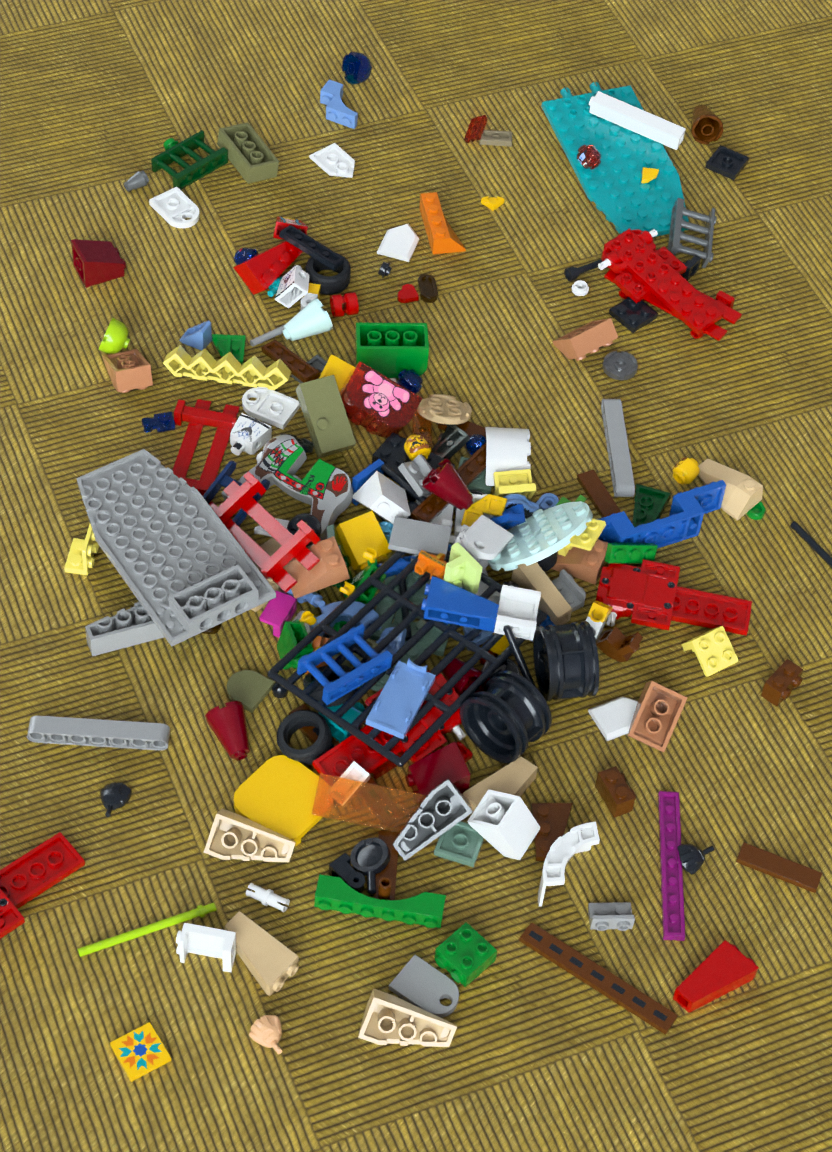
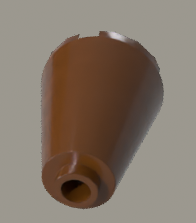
(705, 125)

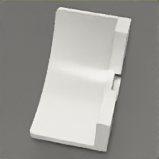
(506, 451)
(573, 842)

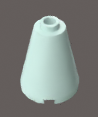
(308, 322)

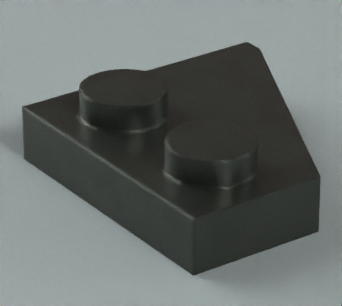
(450, 442)

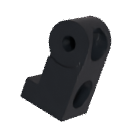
(342, 869)

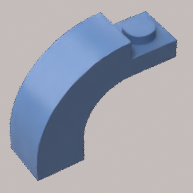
(353, 609)

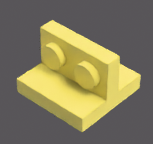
(514, 483)

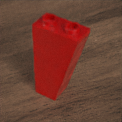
(716, 976)

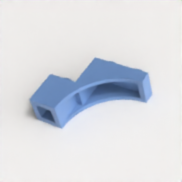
(336, 110)

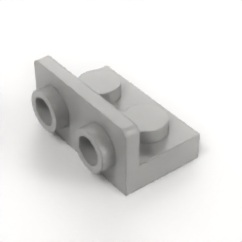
(415, 473)
(570, 590)
(610, 916)

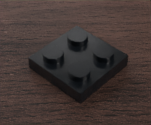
(727, 162)
(633, 315)

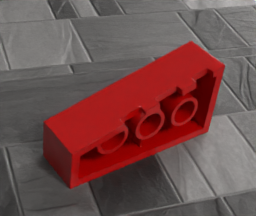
(267, 266)

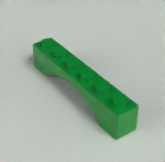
(422, 909)

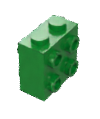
(465, 954)

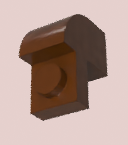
(617, 645)

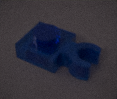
(161, 422)

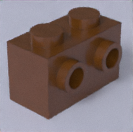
(782, 682)
(615, 791)

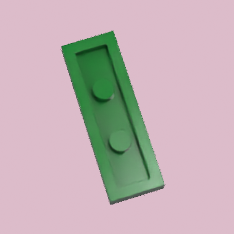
(630, 552)

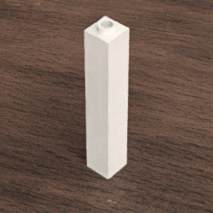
(637, 120)

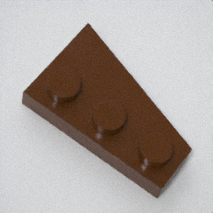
(553, 822)

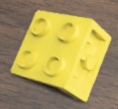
(587, 538)
(81, 554)
(712, 650)

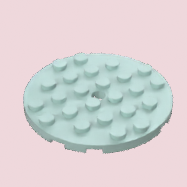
(543, 535)

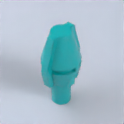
(274, 287)

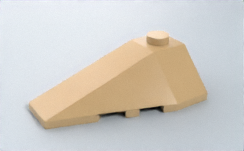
(741, 490)
(246, 840)
(400, 1022)

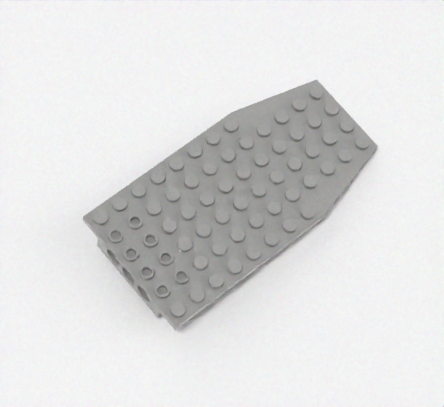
(170, 547)

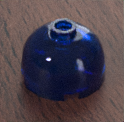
(356, 67)

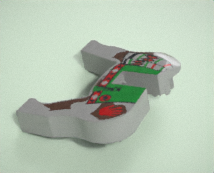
(323, 487)

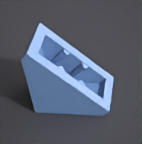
(198, 336)

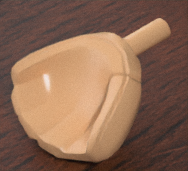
(267, 1032)

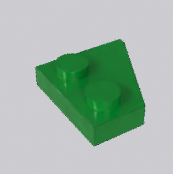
(230, 343)

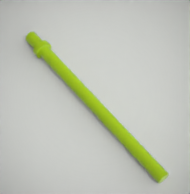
(199, 911)

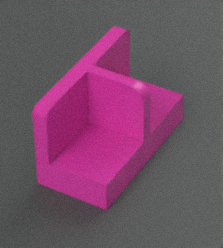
(278, 611)

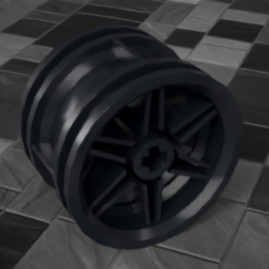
(566, 661)
(505, 716)

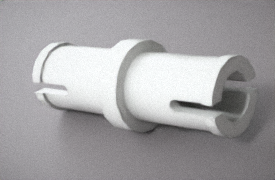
(267, 897)

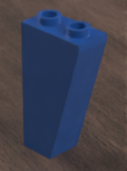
(458, 606)

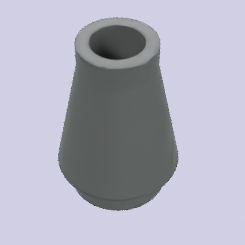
(138, 180)

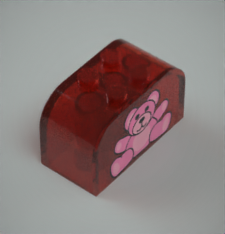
(377, 401)

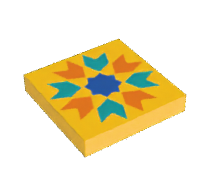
(140, 1051)

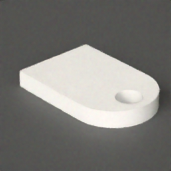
(175, 207)
(270, 406)
(486, 539)

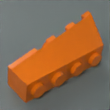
(439, 232)

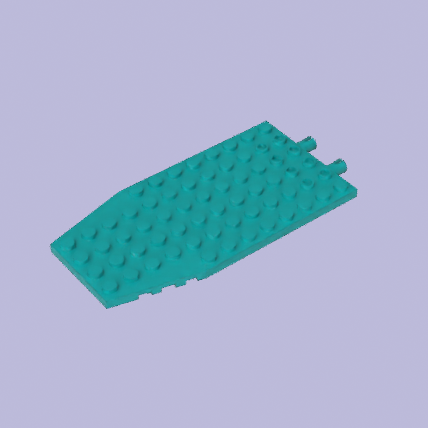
(616, 181)

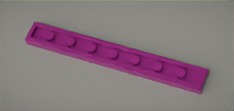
(670, 866)

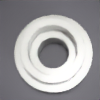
(580, 288)

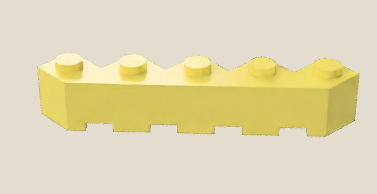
(226, 369)

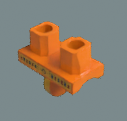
(432, 564)

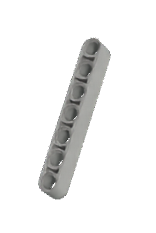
(617, 448)
(98, 733)

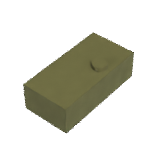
(248, 153)
(325, 416)

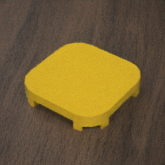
(279, 797)

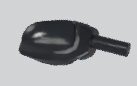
(114, 796)
(692, 856)

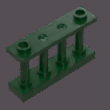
(191, 172)

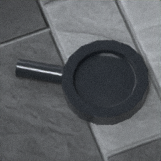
(370, 858)

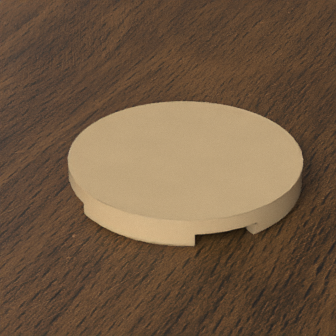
(444, 409)

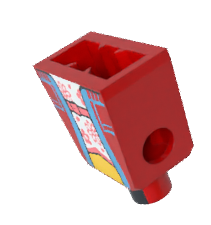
(283, 222)

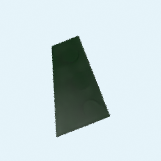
(649, 504)

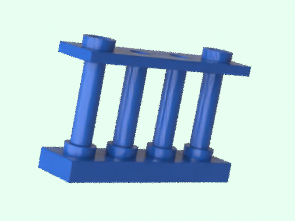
(347, 680)

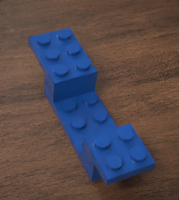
(683, 521)

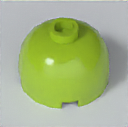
(115, 337)

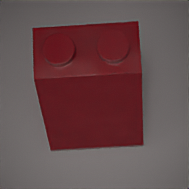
(96, 261)
(436, 768)

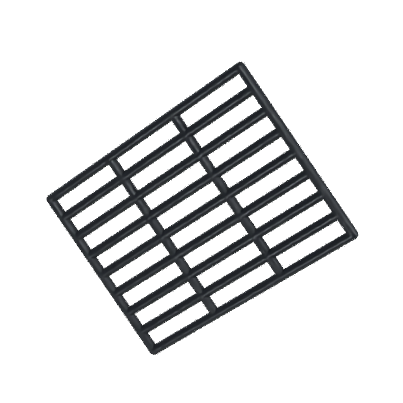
(432, 700)

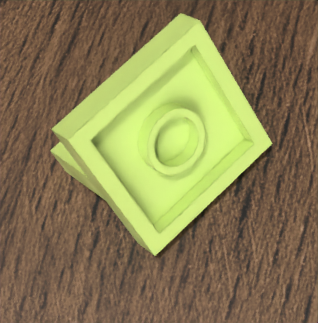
(463, 569)

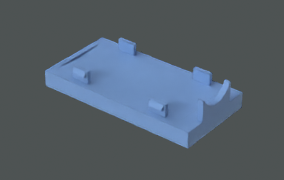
(401, 698)

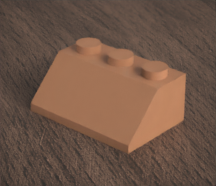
(587, 339)

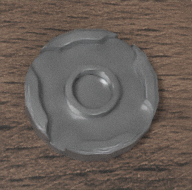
(620, 365)

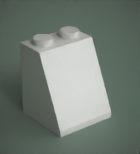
(383, 497)
(505, 823)

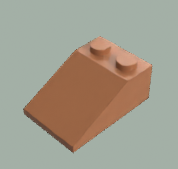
(128, 370)
(583, 563)
(327, 572)
(656, 715)

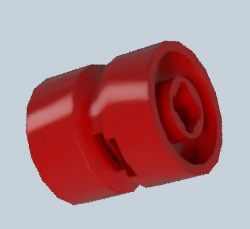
(349, 301)

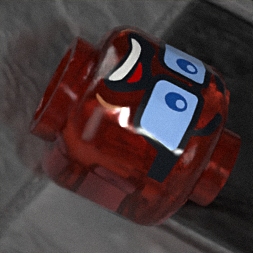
(589, 156)

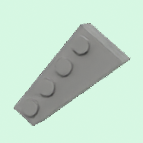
(121, 631)

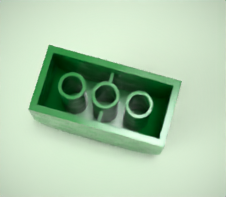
(392, 347)

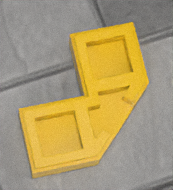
(489, 505)

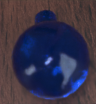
(475, 443)

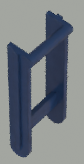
(224, 480)

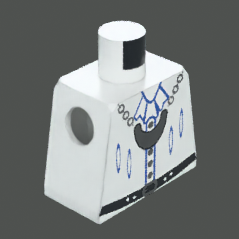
(292, 286)
(249, 435)

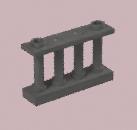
(677, 235)

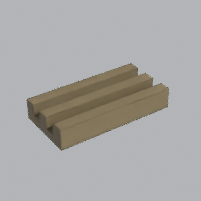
(496, 138)

